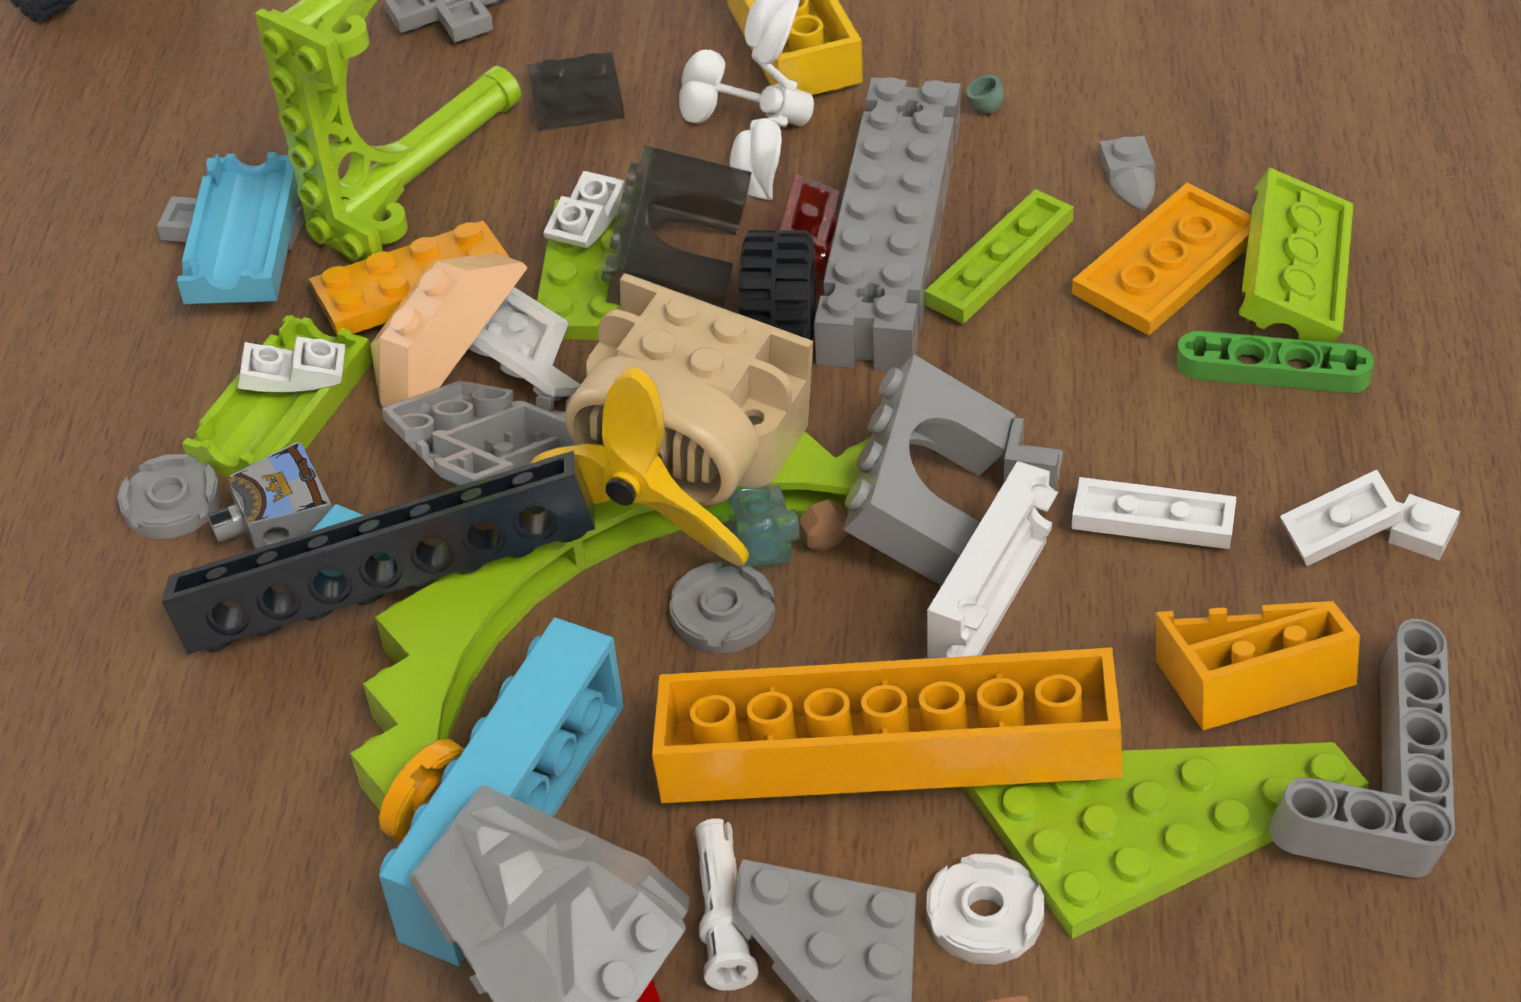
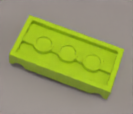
(1297, 258)
(255, 424)

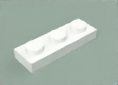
(1154, 513)

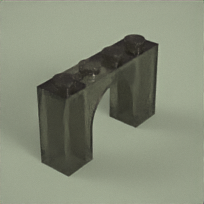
(675, 190)

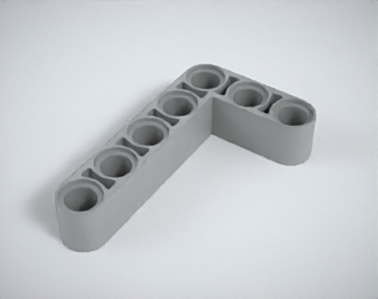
(1414, 815)

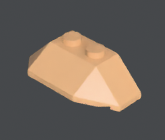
(439, 323)

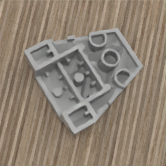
(477, 430)
(547, 905)

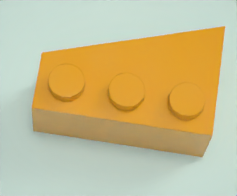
(1256, 662)

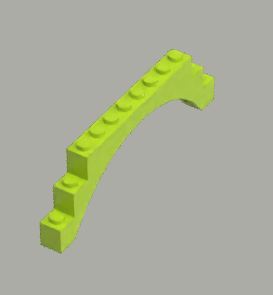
(457, 621)

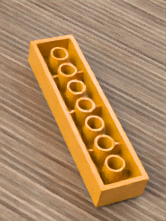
(888, 726)

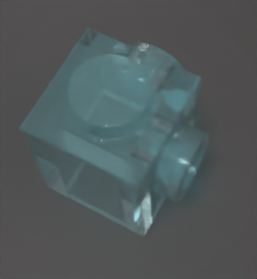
(763, 524)

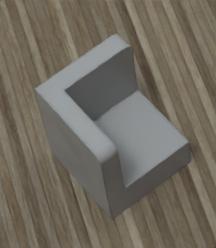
(1040, 457)

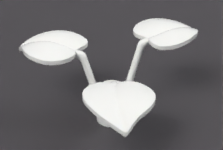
(783, 104)

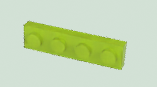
(998, 256)

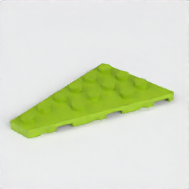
(1165, 823)

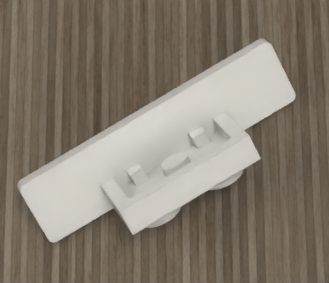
(526, 342)

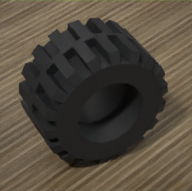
(778, 280)

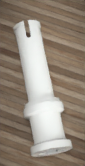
(727, 948)

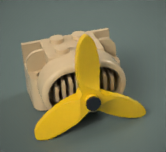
(686, 408)

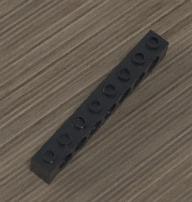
(246, 578)

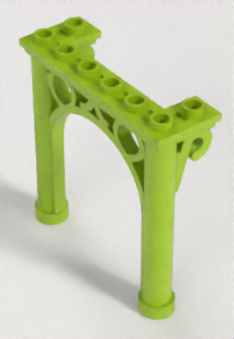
(311, 53)

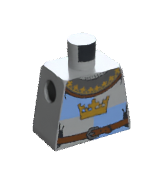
(273, 499)

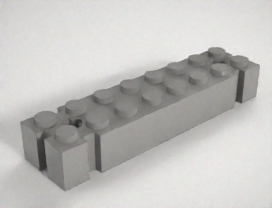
(888, 225)

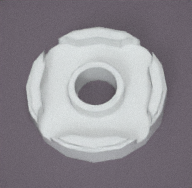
(979, 937)

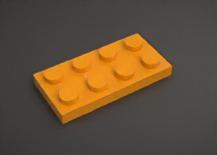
(1165, 259)
(372, 289)

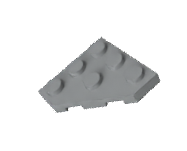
(829, 933)

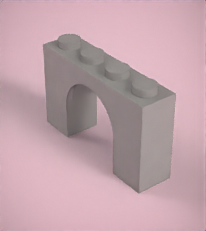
(889, 500)

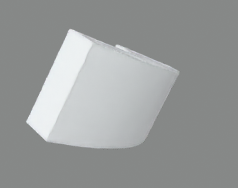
(588, 210)
(308, 367)

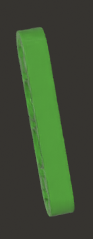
(1274, 357)

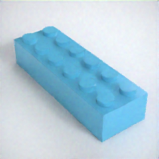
(526, 748)

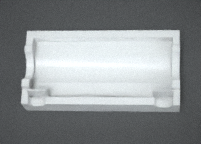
(991, 566)

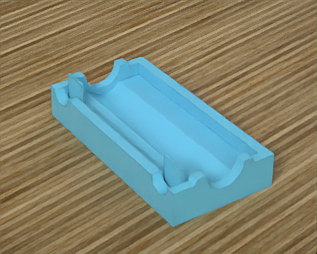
(239, 231)

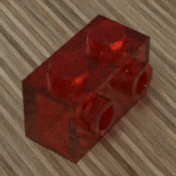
(811, 209)

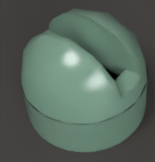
(986, 94)

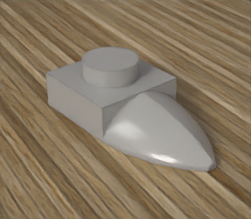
(1129, 169)

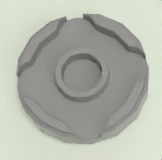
(169, 496)
(723, 622)

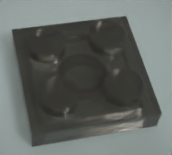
(575, 91)

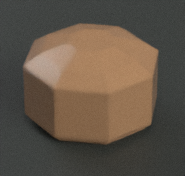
(823, 525)

